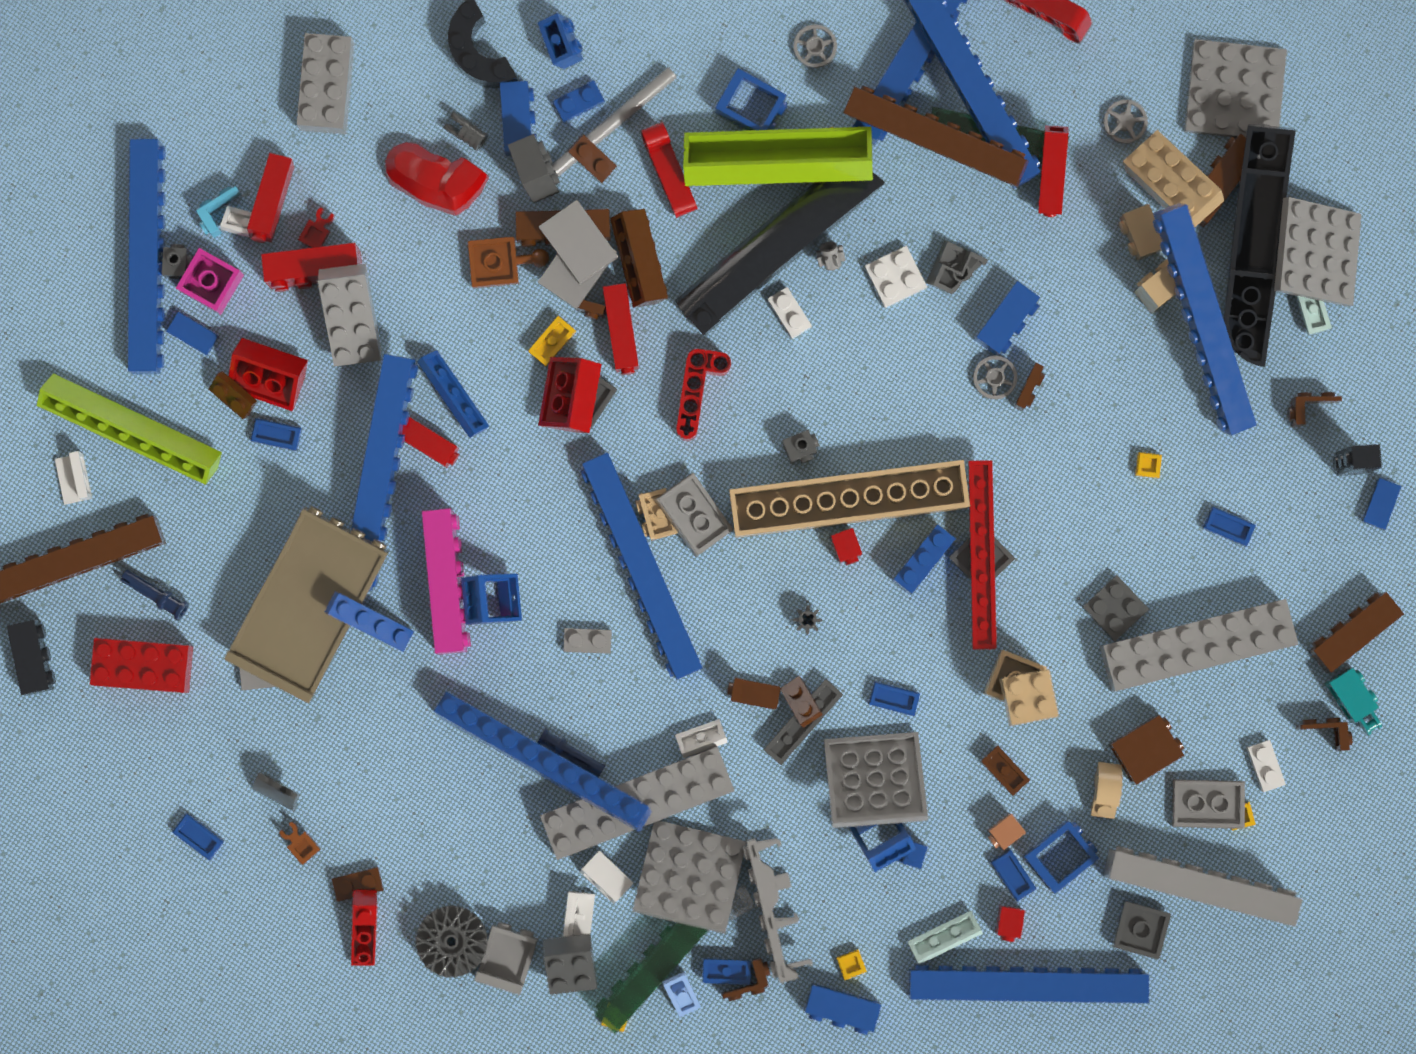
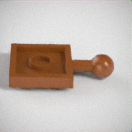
(495, 261)

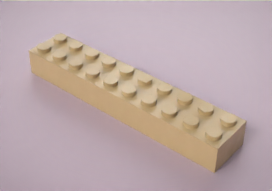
(849, 498)

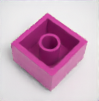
(210, 281)

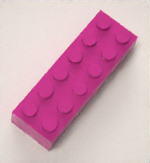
(445, 581)

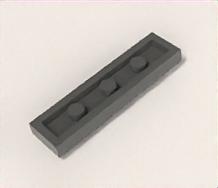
(793, 733)

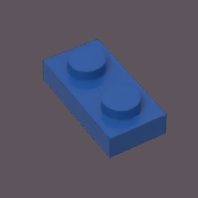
(579, 101)
(726, 971)

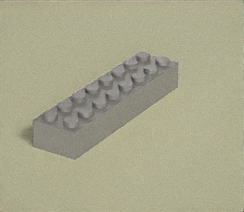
(1199, 645)
(663, 790)
(1201, 887)

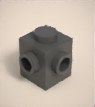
(175, 261)
(801, 447)

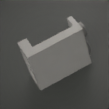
(507, 958)

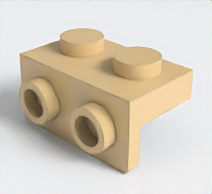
(656, 524)

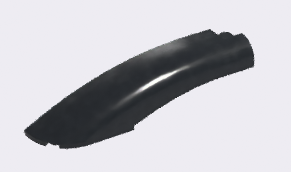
(1256, 239)
(772, 249)

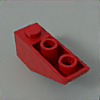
(364, 927)

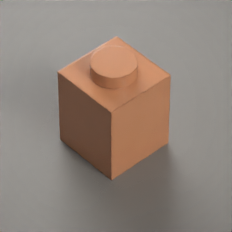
(1005, 832)

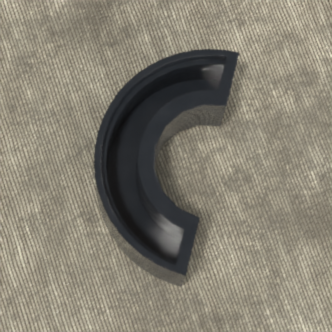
(474, 66)

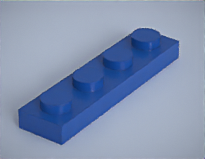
(453, 393)
(369, 621)

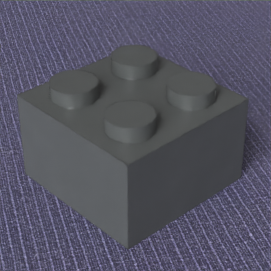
(534, 168)
(569, 964)

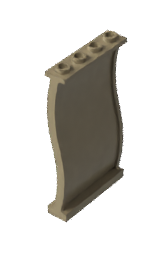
(286, 631)

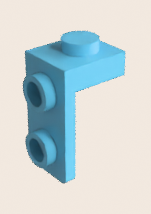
(208, 206)

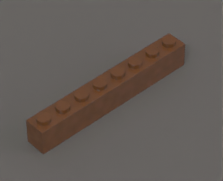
(935, 136)
(80, 557)

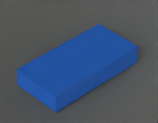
(192, 333)
(276, 434)
(1381, 504)
(1229, 526)
(894, 698)
(198, 836)
(1013, 875)

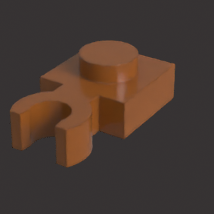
(302, 845)

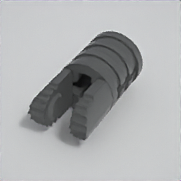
(468, 134)

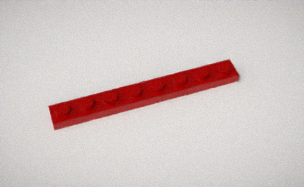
(982, 555)

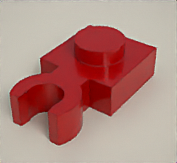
(315, 233)

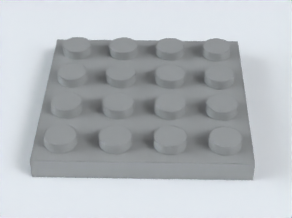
(1234, 87)
(1317, 252)
(875, 780)
(689, 876)

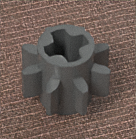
(807, 613)

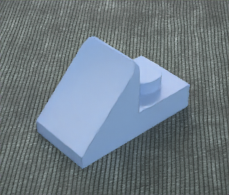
(681, 994)

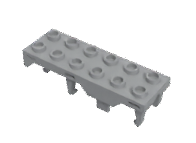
(767, 897)

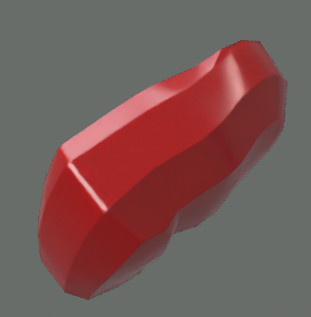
(434, 179)

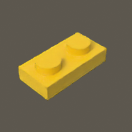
(552, 341)

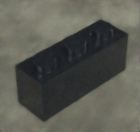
(1358, 460)
(31, 657)

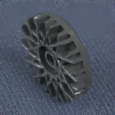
(469, 937)

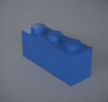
(516, 112)
(1008, 319)
(923, 559)
(842, 1009)

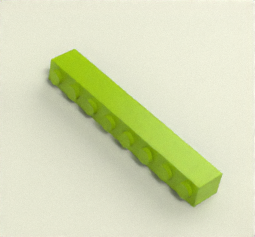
(129, 428)

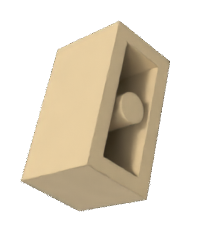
(1140, 232)

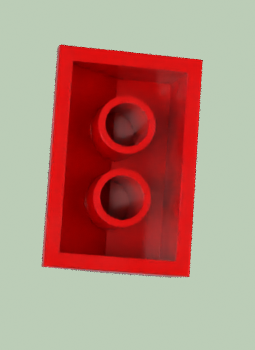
(268, 373)
(569, 394)

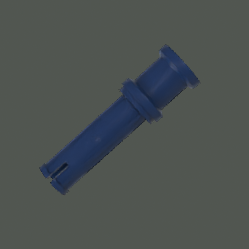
(163, 599)
(570, 753)

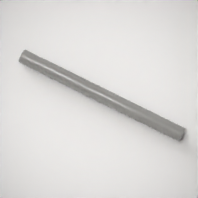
(620, 116)

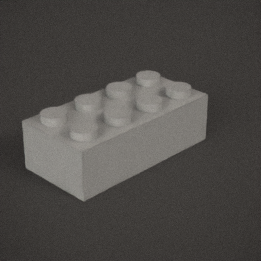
(325, 83)
(349, 314)

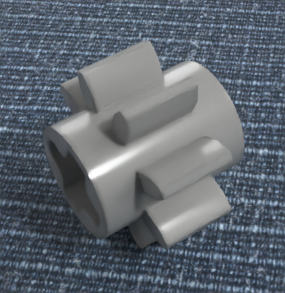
(830, 255)

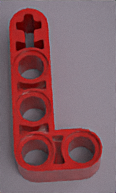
(1064, 14)
(668, 169)
(696, 395)

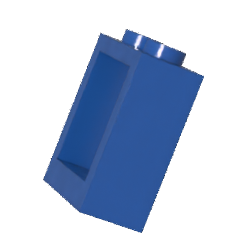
(731, 91)
(476, 599)
(886, 852)
(1041, 870)

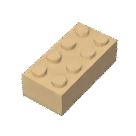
(1172, 177)

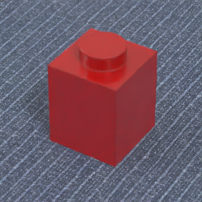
(846, 546)
(1009, 923)

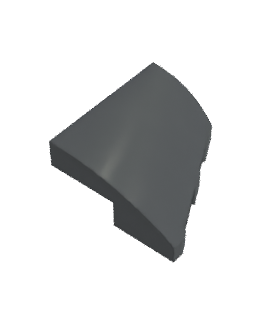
(953, 267)
(276, 791)

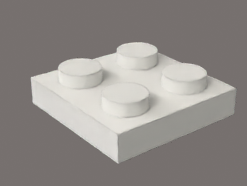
(895, 276)

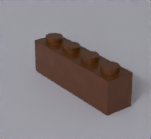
(1227, 170)
(529, 221)
(639, 258)
(1356, 632)

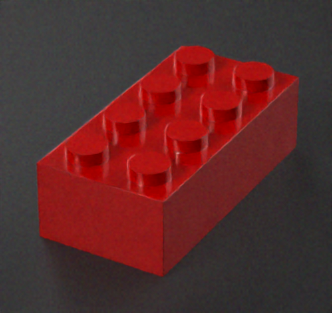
(302, 265)
(141, 665)

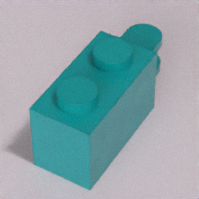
(1355, 699)

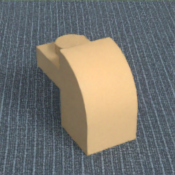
(1107, 790)

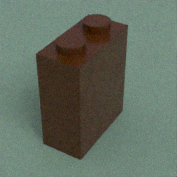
(1147, 749)

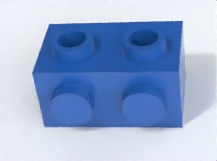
(561, 41)

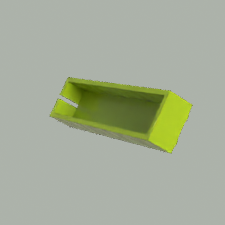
(778, 156)

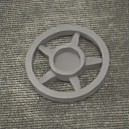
(815, 46)
(1125, 121)
(995, 377)

